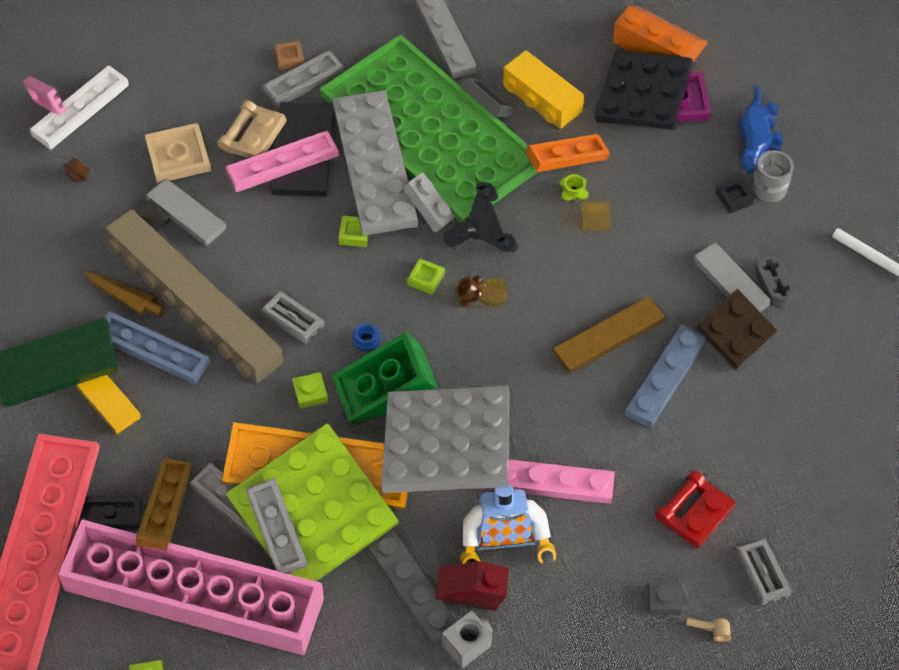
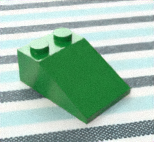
(389, 368)

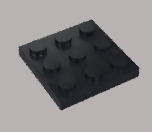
(644, 90)

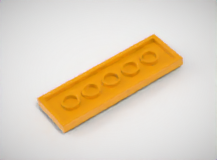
(256, 446)

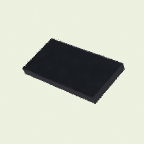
(302, 122)

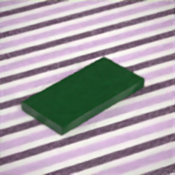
(56, 362)

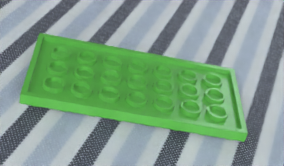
(438, 125)

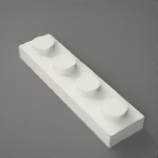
(80, 107)

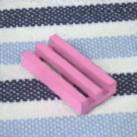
(46, 95)

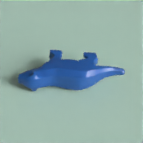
(755, 131)

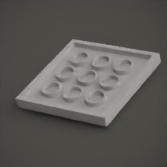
(446, 439)

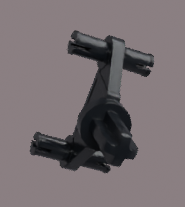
(482, 223)

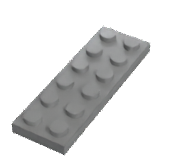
(374, 163)

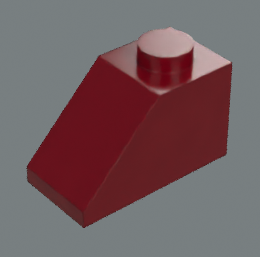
(473, 584)

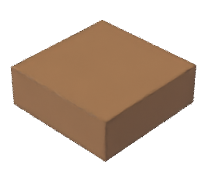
(289, 55)

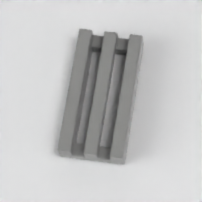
(289, 327)
(772, 594)

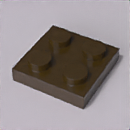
(736, 329)

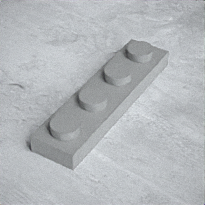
(446, 38)

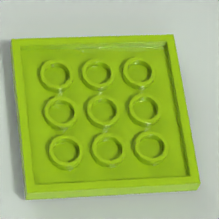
(327, 501)

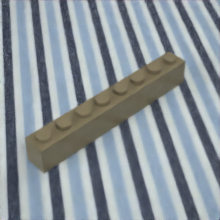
(194, 297)

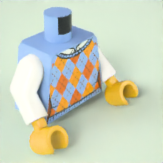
(505, 521)

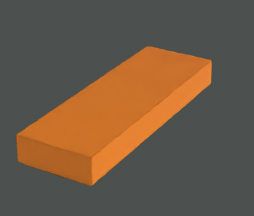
(567, 152)

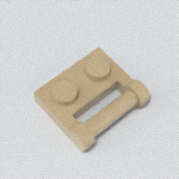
(258, 135)

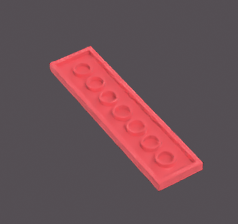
(39, 543)

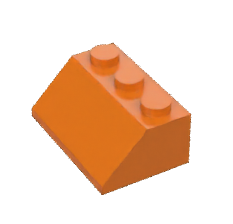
(650, 34)

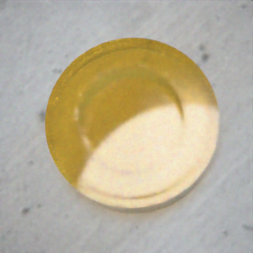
(493, 292)

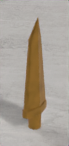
(131, 297)

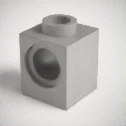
(464, 651)

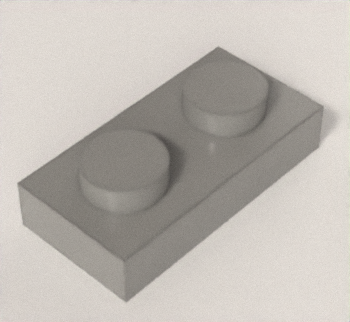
(428, 202)

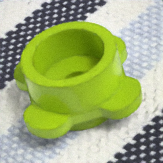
(574, 182)

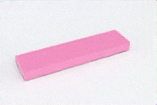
(281, 161)

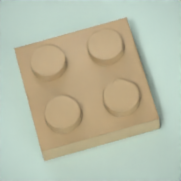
(177, 152)

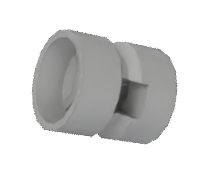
(772, 176)

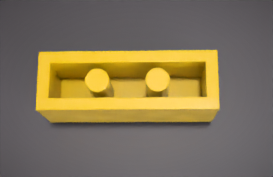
(543, 89)

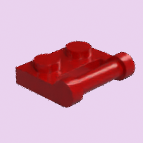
(702, 517)

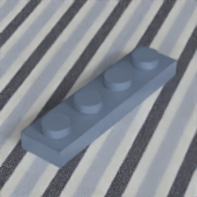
(157, 349)
(665, 376)

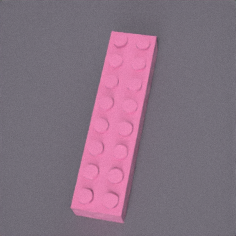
(193, 587)

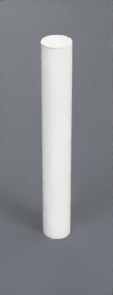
(866, 251)

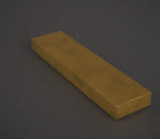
(608, 335)
(164, 504)

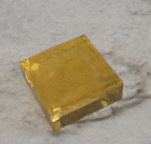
(596, 216)

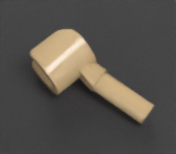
(720, 628)

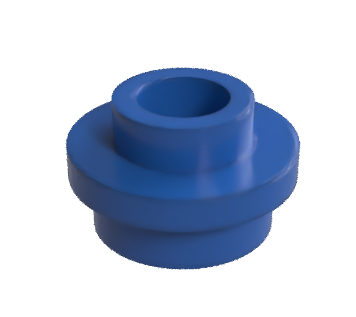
(366, 330)

